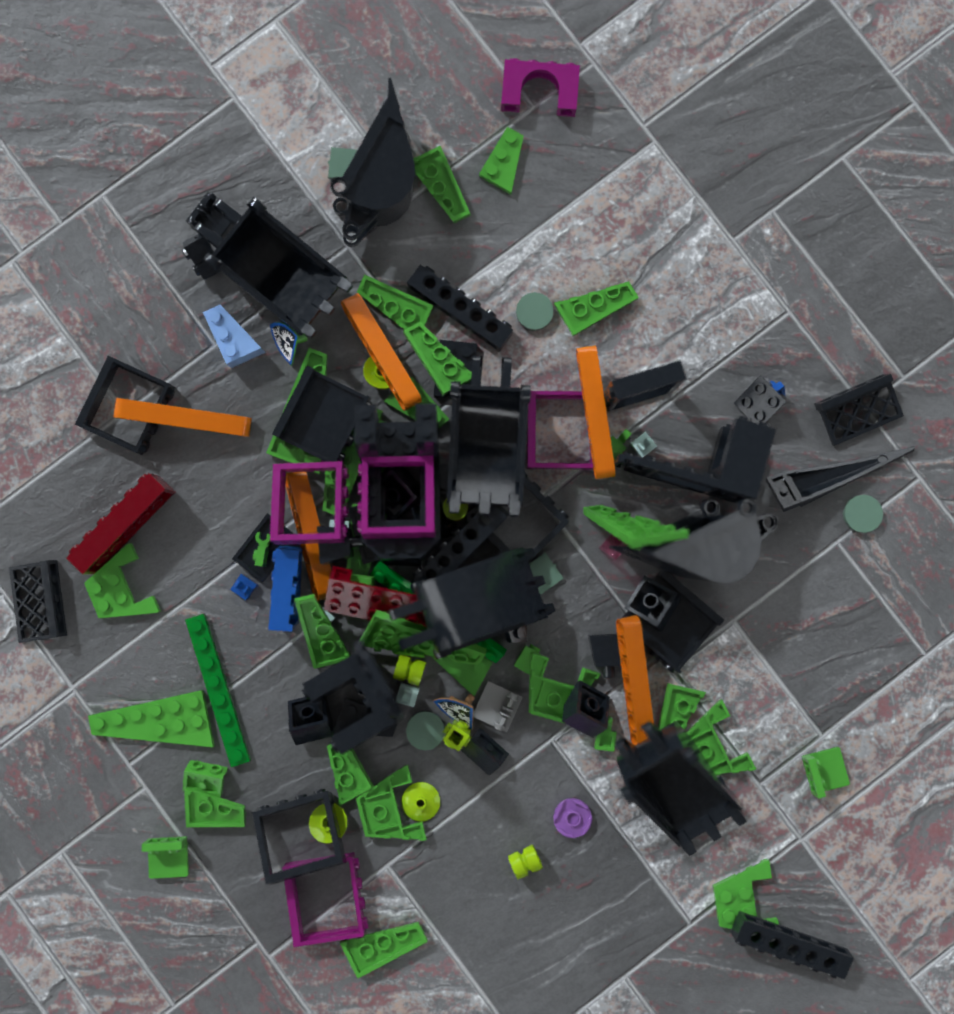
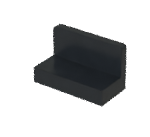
(485, 752)

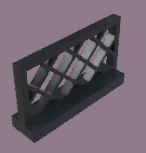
(855, 393)
(50, 599)

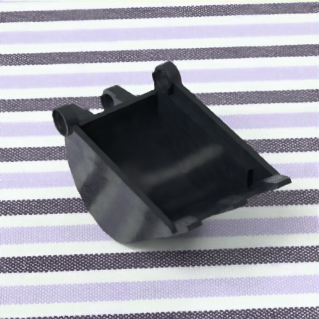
(379, 175)
(274, 266)
(487, 442)
(717, 546)
(476, 602)
(675, 785)

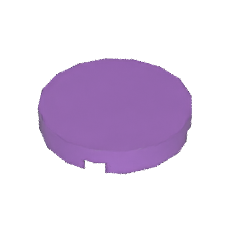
(572, 818)

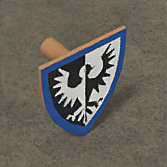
(457, 709)

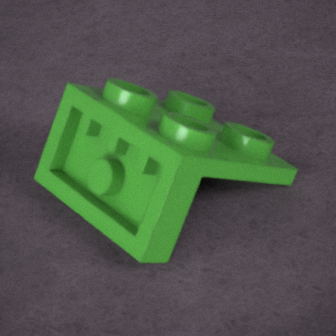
(825, 771)
(167, 857)

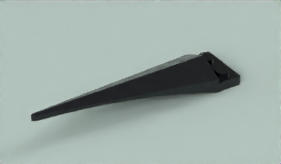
(806, 485)

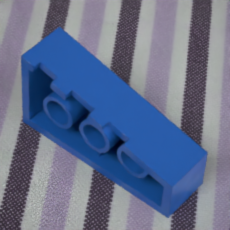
(285, 588)

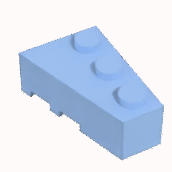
(231, 338)

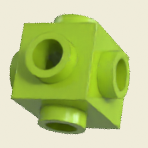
(456, 741)

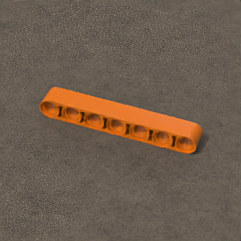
(381, 352)
(595, 412)
(182, 417)
(306, 522)
(634, 676)

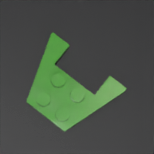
(111, 592)
(548, 695)
(710, 746)
(381, 813)
(737, 895)

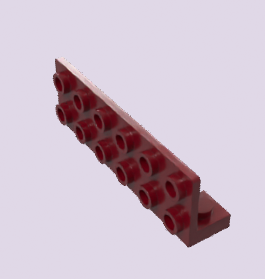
(362, 599)

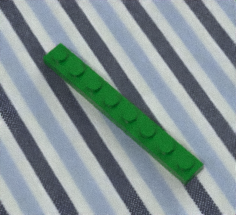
(396, 582)
(218, 690)

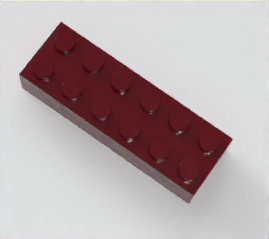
(120, 524)

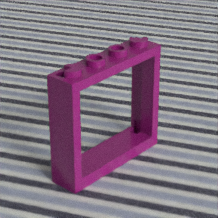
(531, 430)
(278, 503)
(396, 532)
(302, 939)

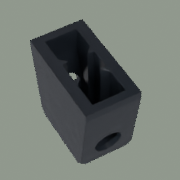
(336, 552)
(605, 653)

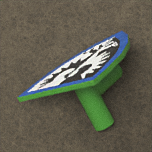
(286, 340)

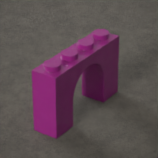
(563, 76)

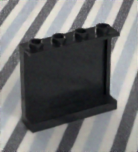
(320, 416)
(685, 629)

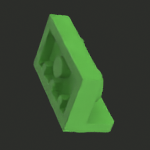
(204, 777)

